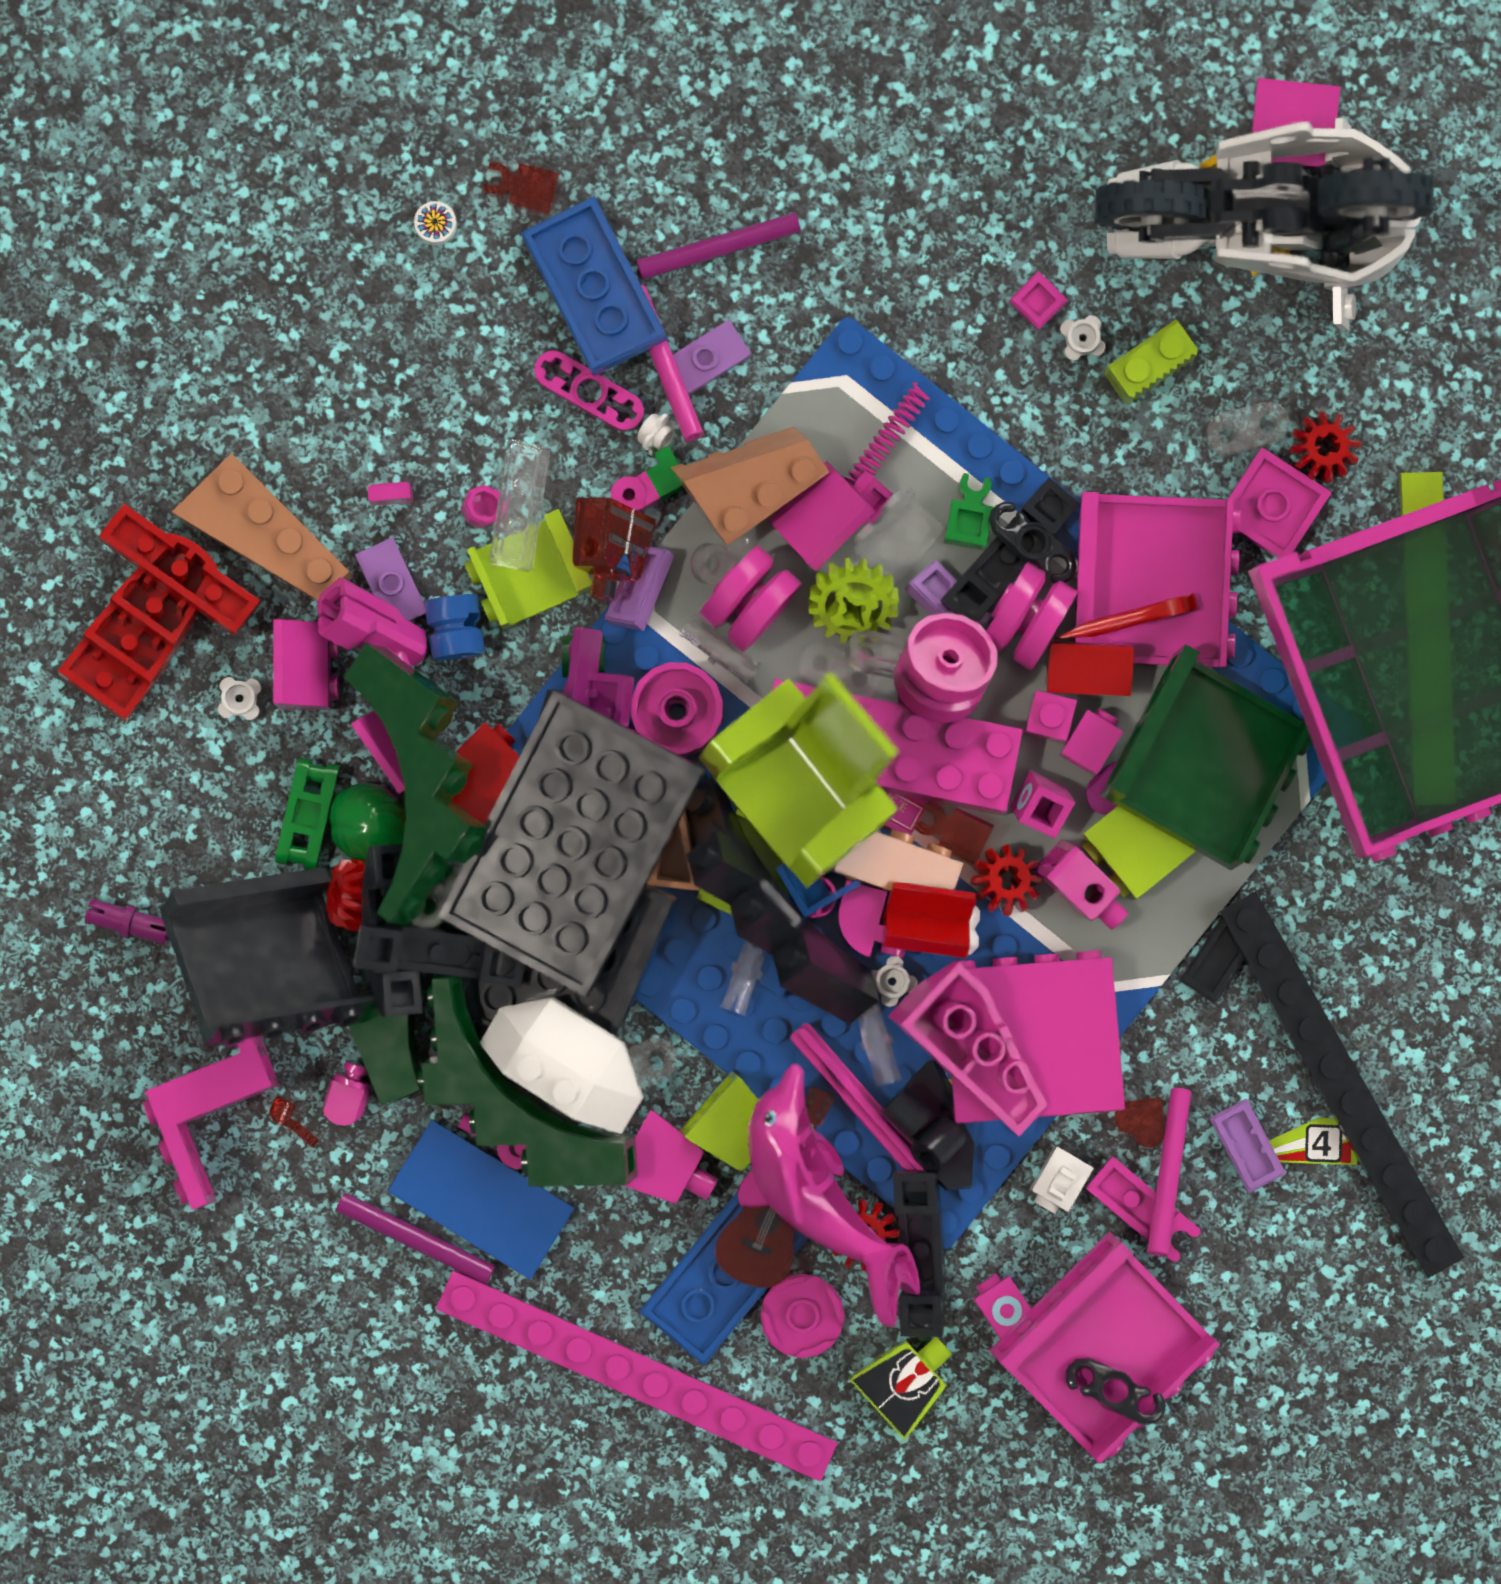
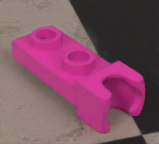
(1133, 1201)

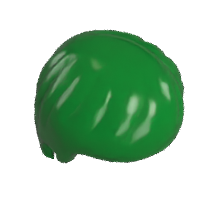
(366, 817)

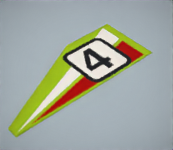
(1314, 1143)

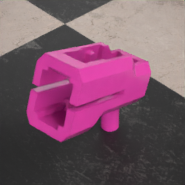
(357, 616)

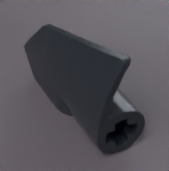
(925, 1119)

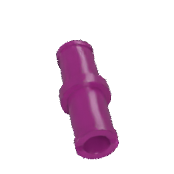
(127, 921)

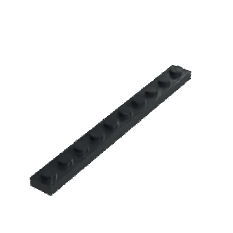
(1340, 1085)

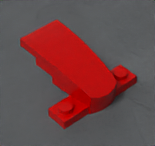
(150, 613)

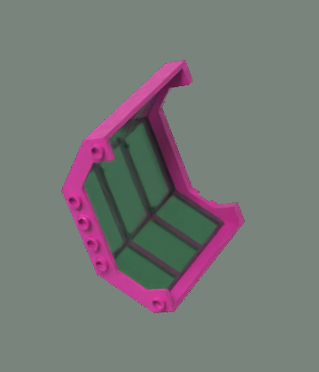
(1399, 666)

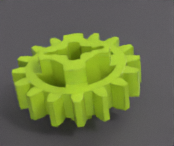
(854, 599)

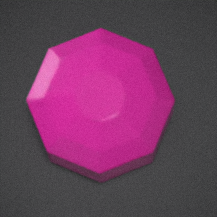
(480, 506)

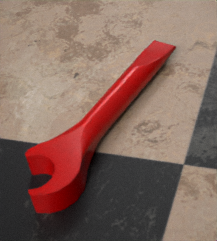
(1133, 617)

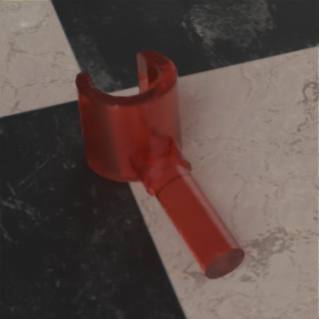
(281, 1113)

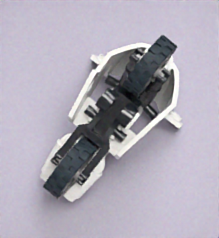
(1260, 204)

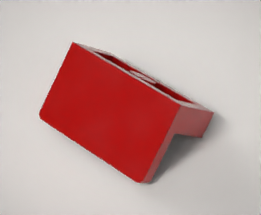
(1090, 668)
(928, 919)

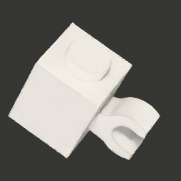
(1060, 1180)

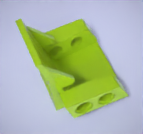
(806, 774)

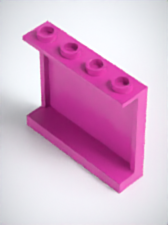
(1153, 551)
(1063, 1029)
(1117, 1316)

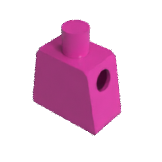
(1070, 873)
(668, 1162)

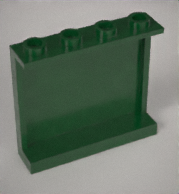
(1207, 761)

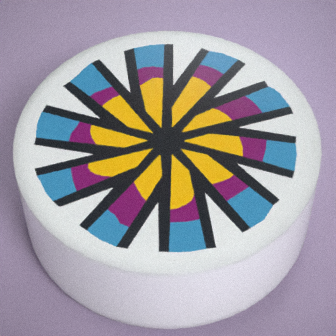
(435, 223)

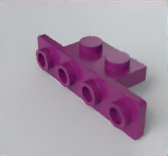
(600, 691)

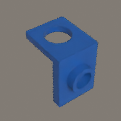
(812, 898)

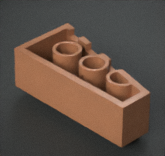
(253, 523)

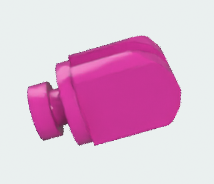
(347, 1094)

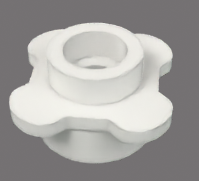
(1088, 327)
(656, 433)
(229, 705)
(904, 982)

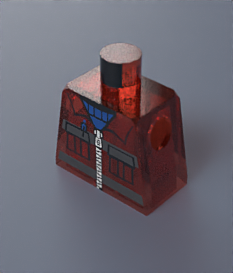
(610, 543)

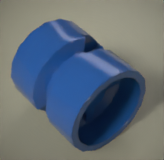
(455, 627)

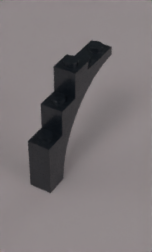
(766, 917)

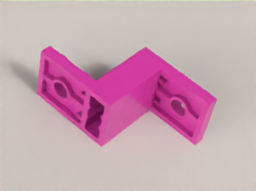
(196, 1096)

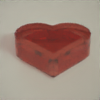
(1143, 1120)

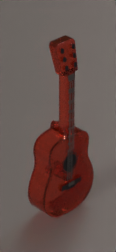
(759, 1242)

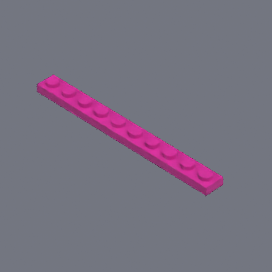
(637, 1375)

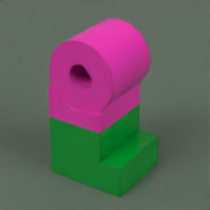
(650, 486)

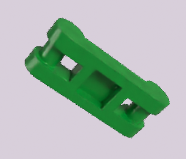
(307, 813)

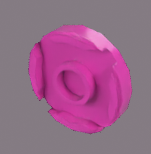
(802, 1315)

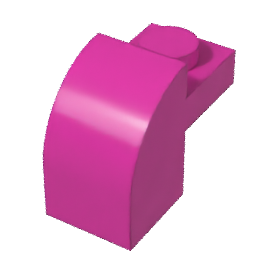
(860, 919)

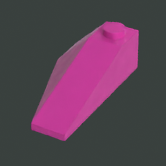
(965, 1035)

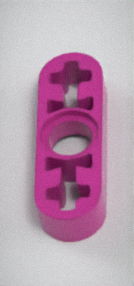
(567, 367)

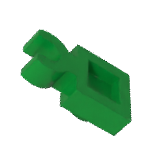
(968, 519)

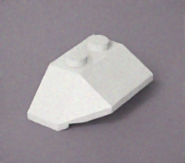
(565, 1062)

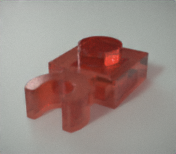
(529, 188)
(960, 833)

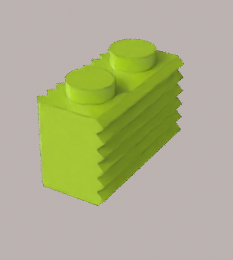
(1151, 362)

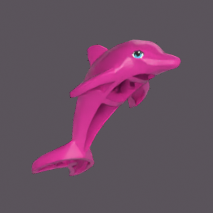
(796, 1178)

